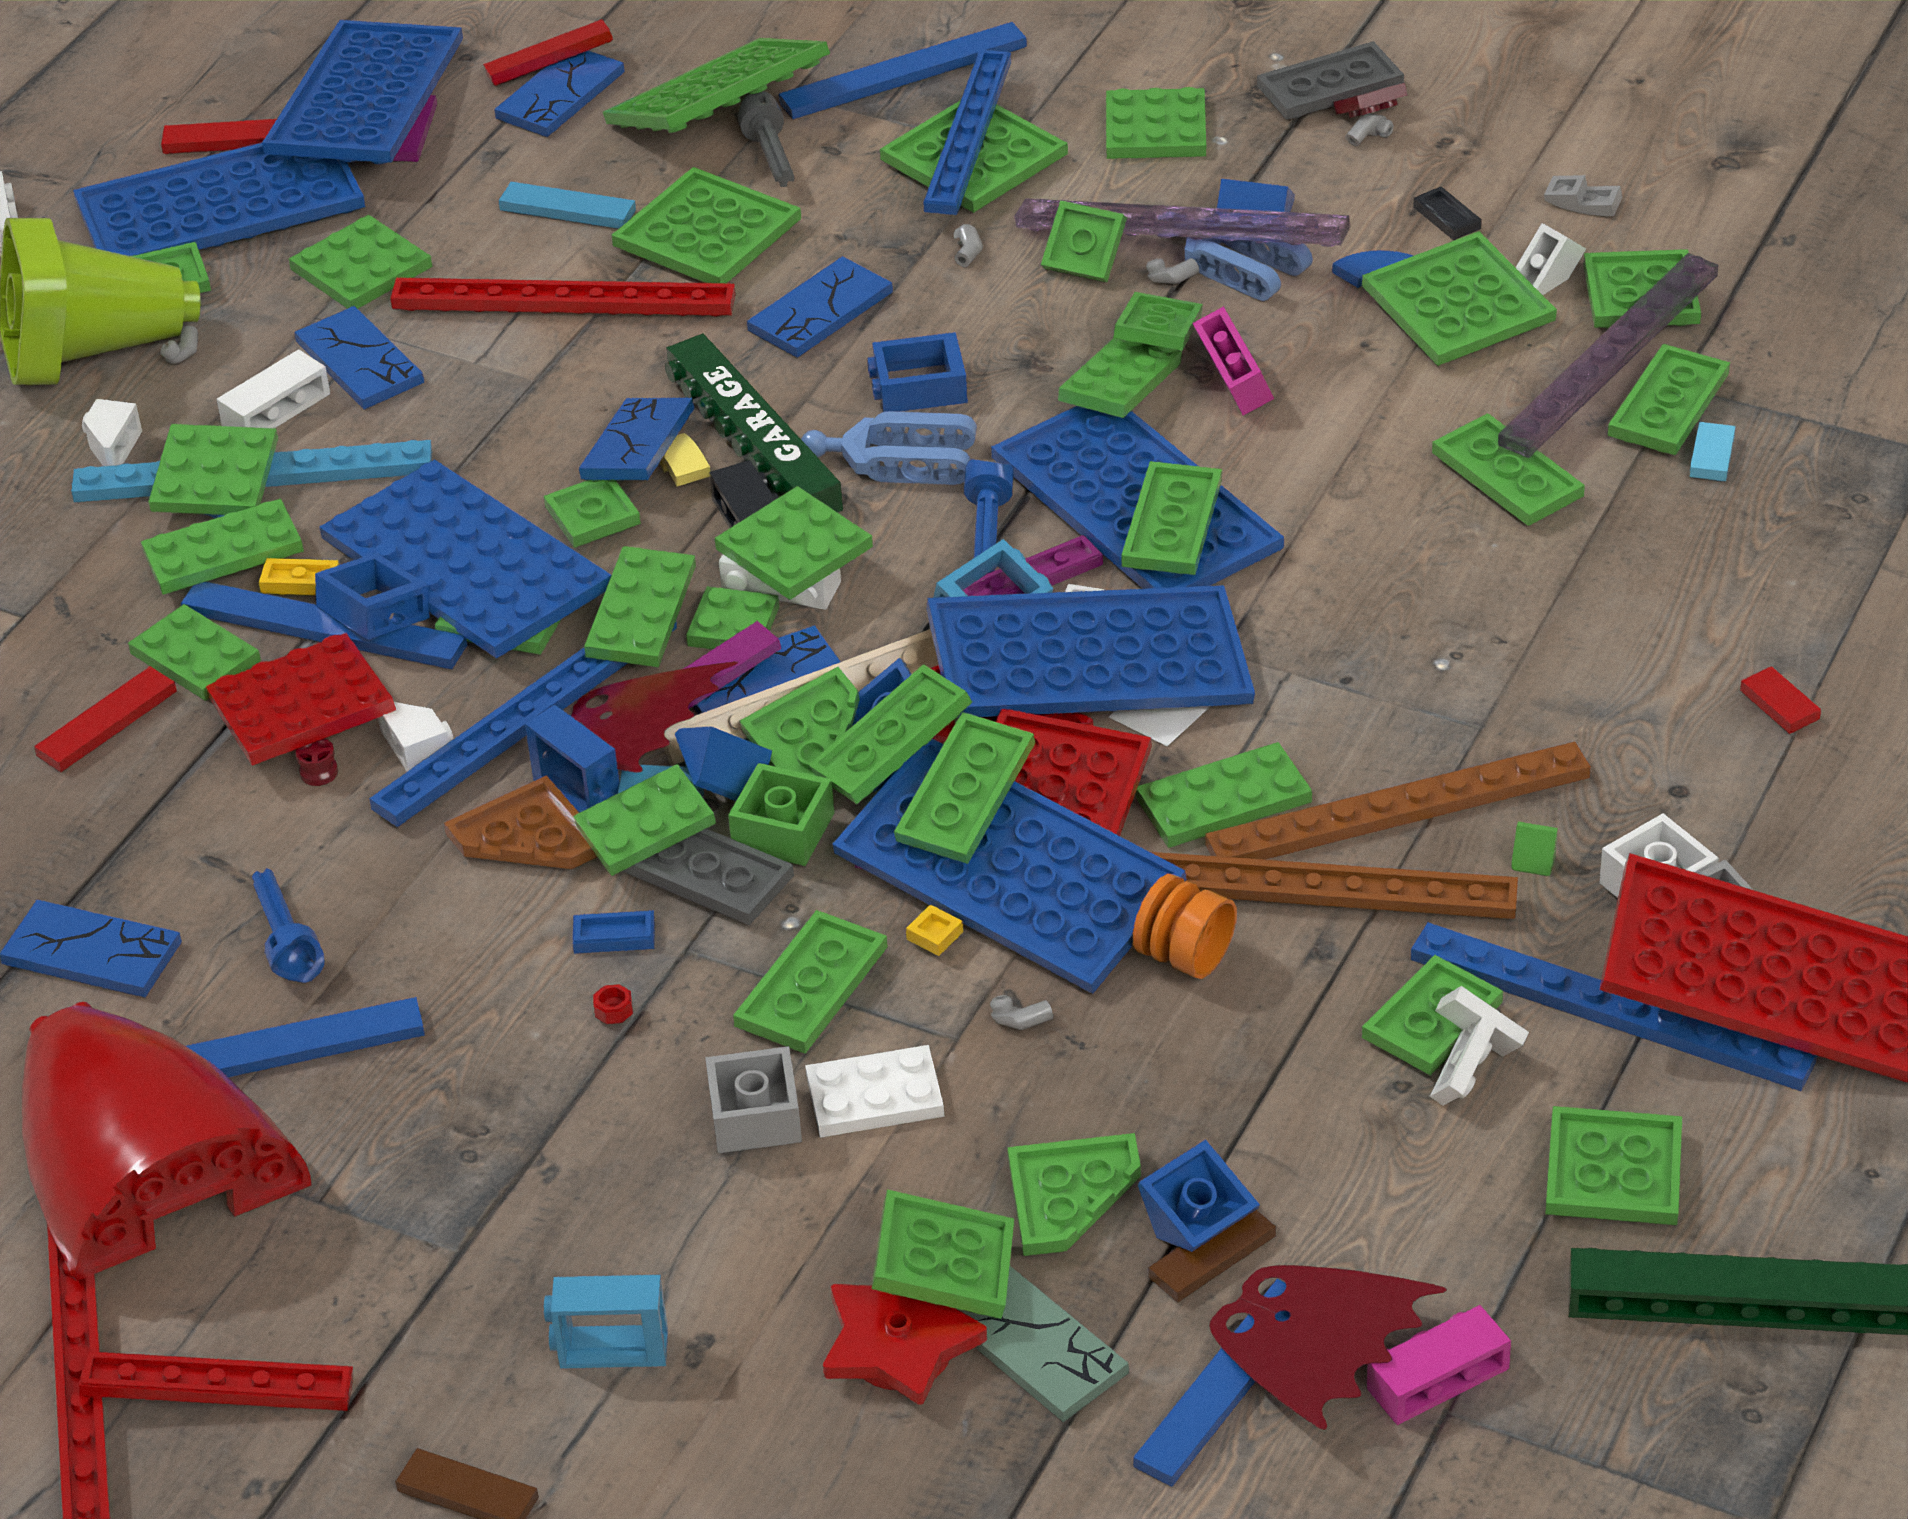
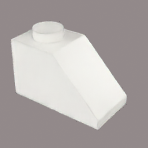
(1549, 259)
(112, 430)
(414, 733)

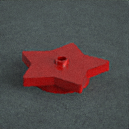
(896, 1339)

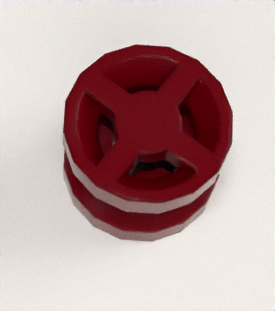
(317, 763)

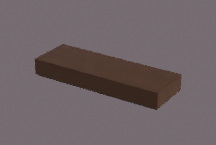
(1187, 1271)
(465, 1488)

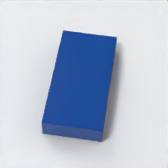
(613, 932)

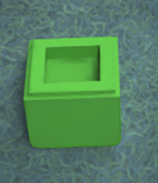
(1534, 849)

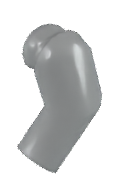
(1369, 125)
(970, 244)
(1171, 275)
(187, 347)
(1019, 1018)

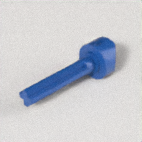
(987, 487)
(291, 943)

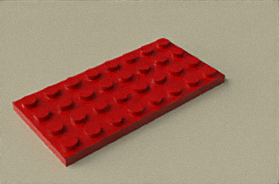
(1760, 966)

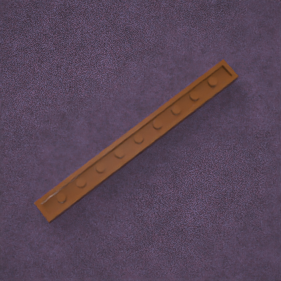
(1401, 804)
(1351, 885)

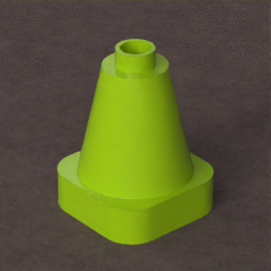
(80, 301)

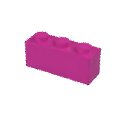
(1233, 361)
(1439, 1364)

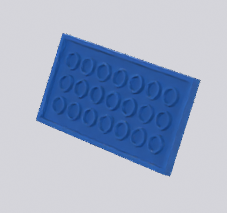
(363, 91)
(215, 200)
(1092, 476)
(482, 561)
(1091, 650)
(1034, 884)

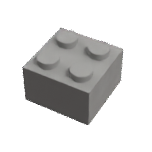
(753, 1099)

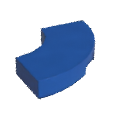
(1355, 265)

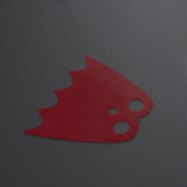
(645, 710)
(1332, 1331)

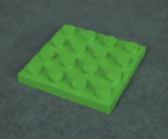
(1008, 156)
(706, 227)
(1458, 298)

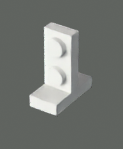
(1481, 1031)

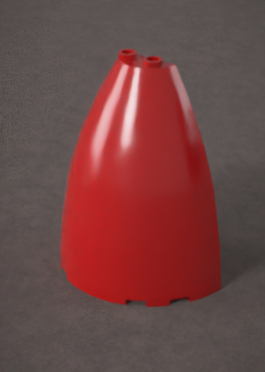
(134, 1130)

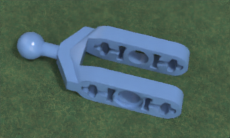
(1254, 277)
(903, 447)

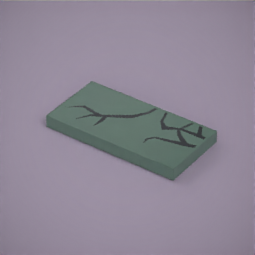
(1048, 1350)

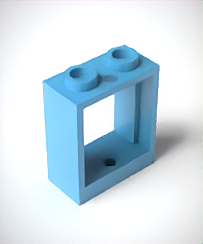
(999, 555)
(607, 1345)

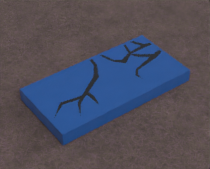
(559, 92)
(819, 306)
(359, 357)
(636, 439)
(800, 655)
(90, 948)

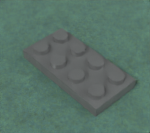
(1328, 78)
(717, 874)

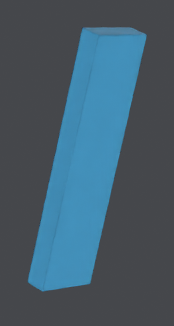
(567, 205)

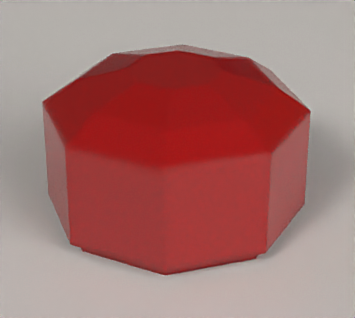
(613, 1004)

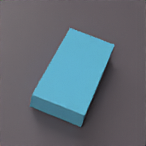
(1712, 451)

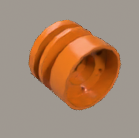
(1184, 926)

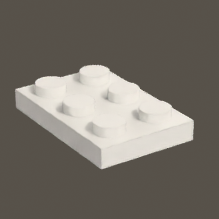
(874, 1091)

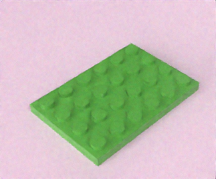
(716, 84)

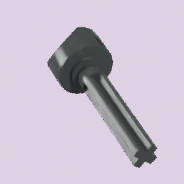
(762, 124)

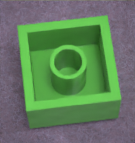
(782, 813)

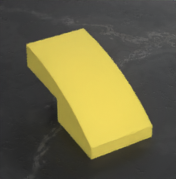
(685, 461)

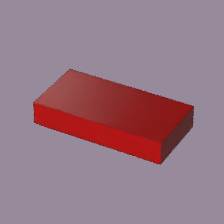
(1780, 700)

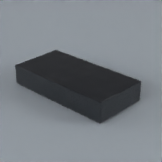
(1447, 213)

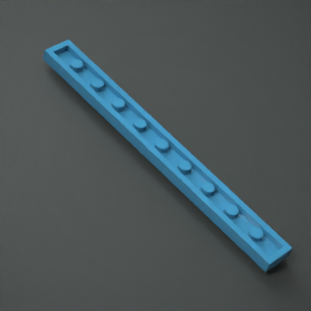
(286, 469)

